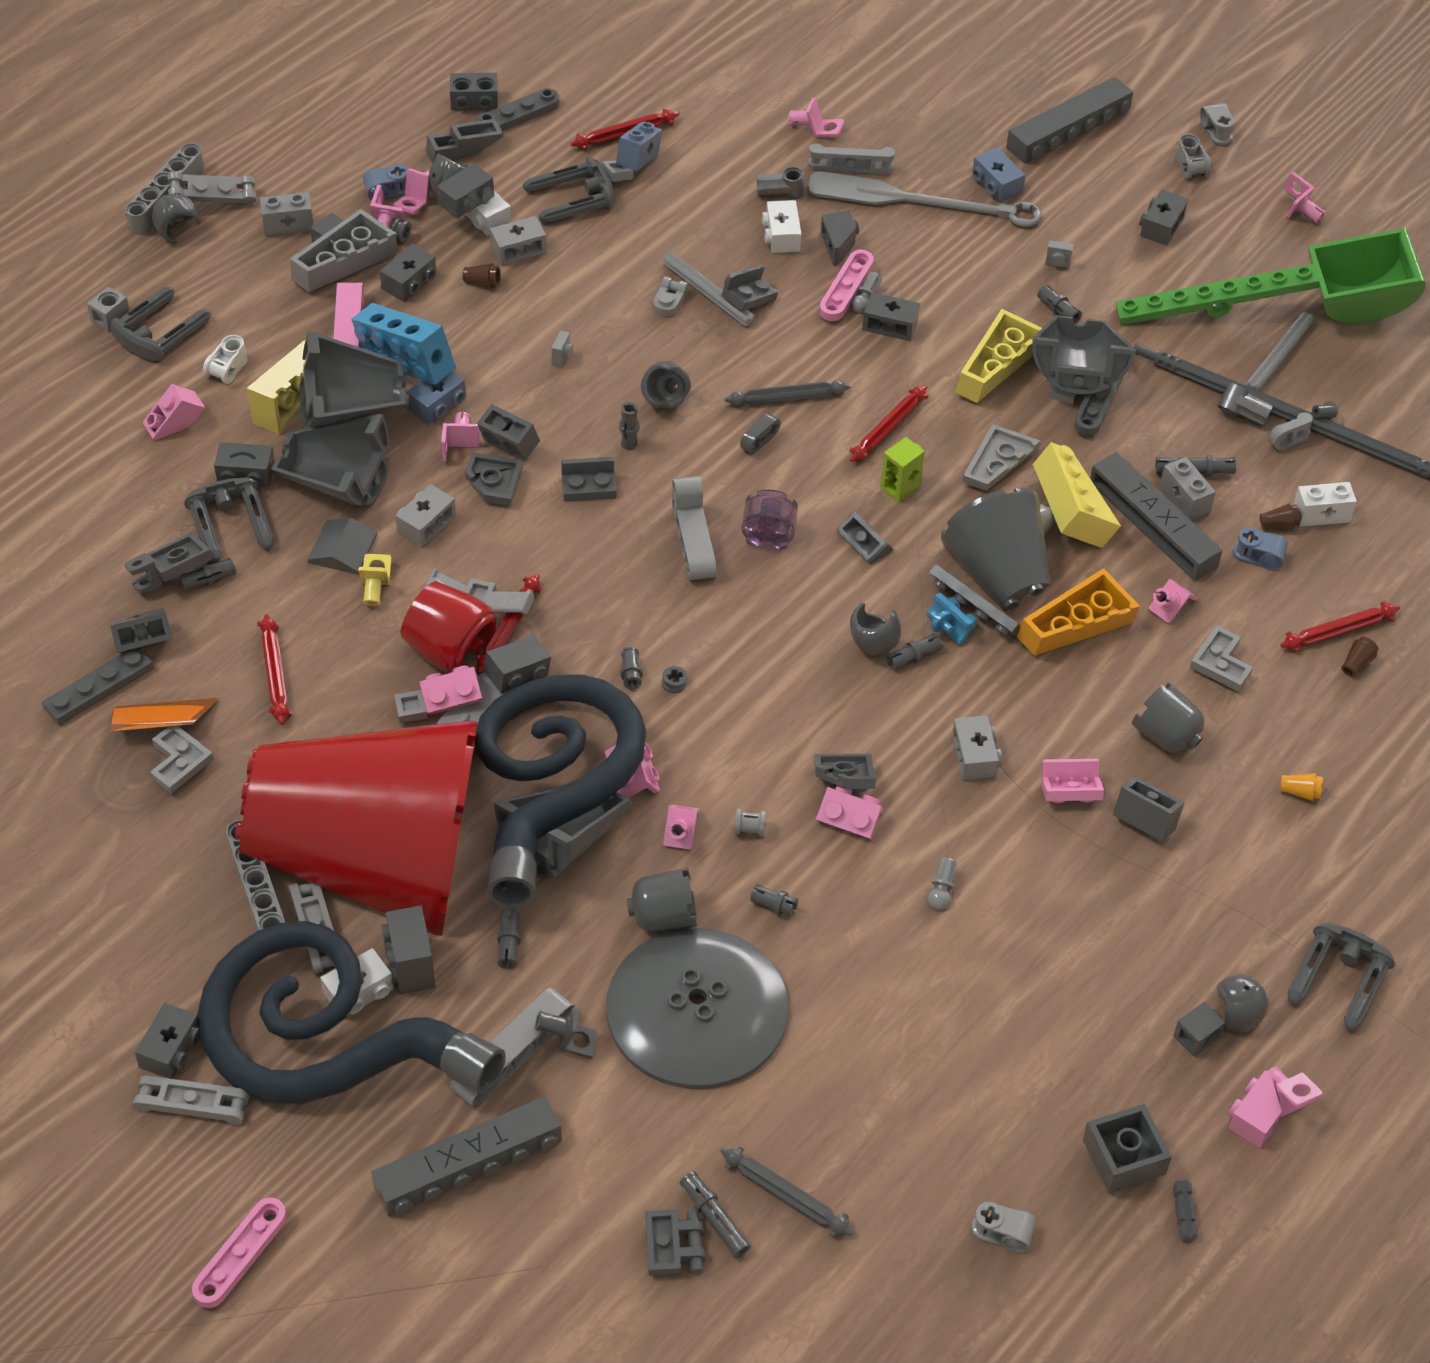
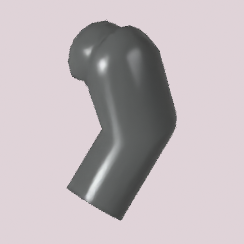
(1327, 410)

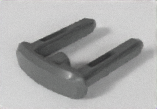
(599, 181)
(140, 340)
(221, 492)
(1354, 945)

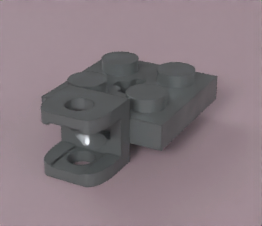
(168, 562)

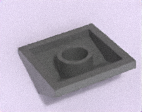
(342, 545)

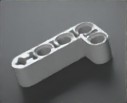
(692, 528)

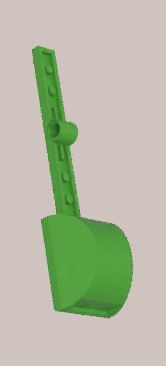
(1356, 277)

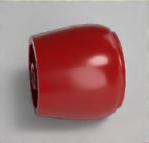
(446, 624)

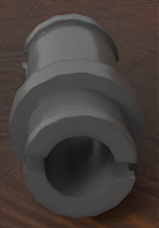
(631, 671)
(777, 901)

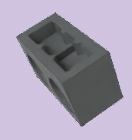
(473, 91)
(508, 432)

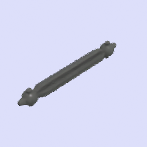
(787, 393)
(787, 1191)

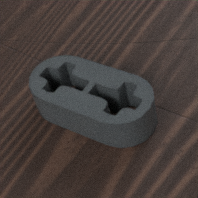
(760, 433)

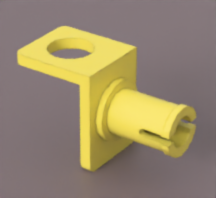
(374, 577)

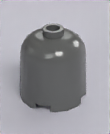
(1170, 720)
(663, 901)

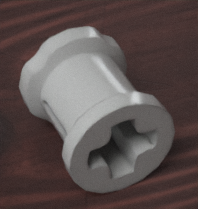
(750, 822)

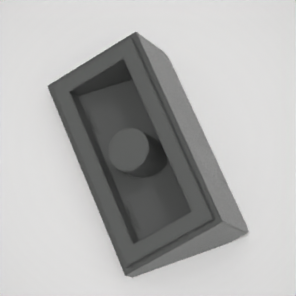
(864, 538)

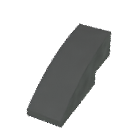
(463, 139)

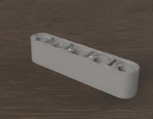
(187, 161)
(251, 874)
(519, 1041)

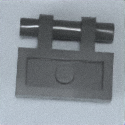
(663, 1242)

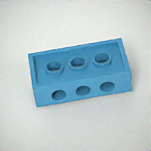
(406, 338)

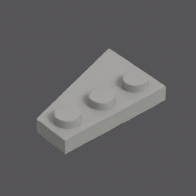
(998, 456)

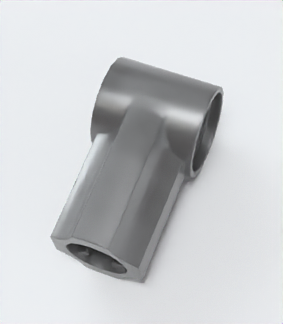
(788, 183)
(1239, 402)

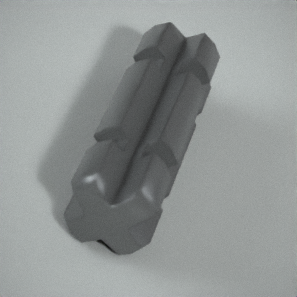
(1185, 1210)

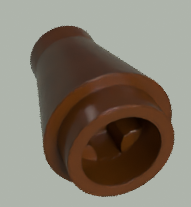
(484, 275)
(1281, 518)
(1360, 655)

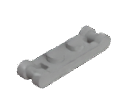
(851, 160)
(213, 188)
(315, 911)
(191, 1099)

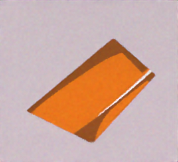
(159, 714)

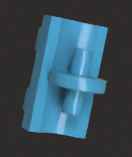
(951, 620)

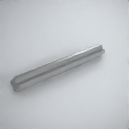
(706, 287)
(1280, 351)

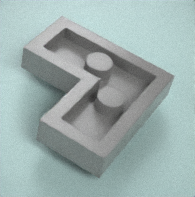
(1216, 661)
(184, 758)

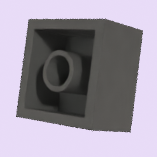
(408, 950)
(1126, 1148)

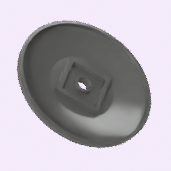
(689, 1041)

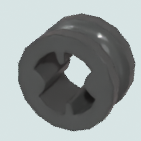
(401, 229)
(669, 685)

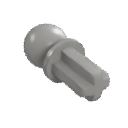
(871, 285)
(939, 897)

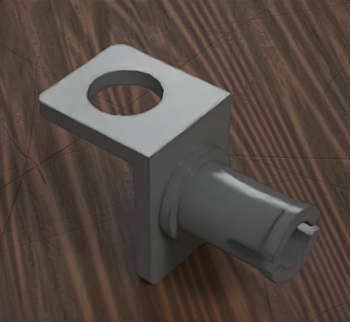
(567, 1028)

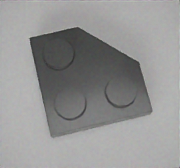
(494, 477)
(846, 770)

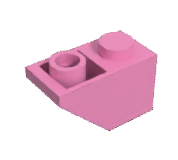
(173, 412)
(1258, 1112)

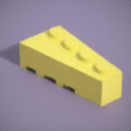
(997, 356)
(276, 394)
(1073, 497)

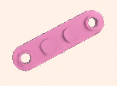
(846, 285)
(239, 1252)

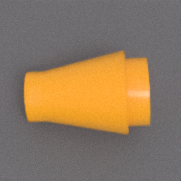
(1303, 785)

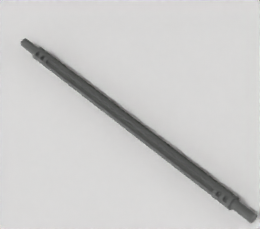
(1290, 412)

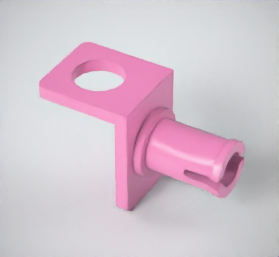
(813, 118)
(415, 191)
(1303, 200)
(384, 213)
(459, 434)
(1170, 600)
(680, 826)
(1292, 1091)

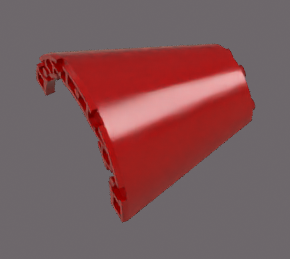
(363, 813)

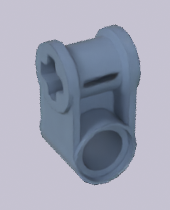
(387, 179)
(1263, 549)

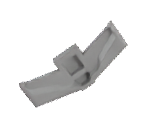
(487, 592)

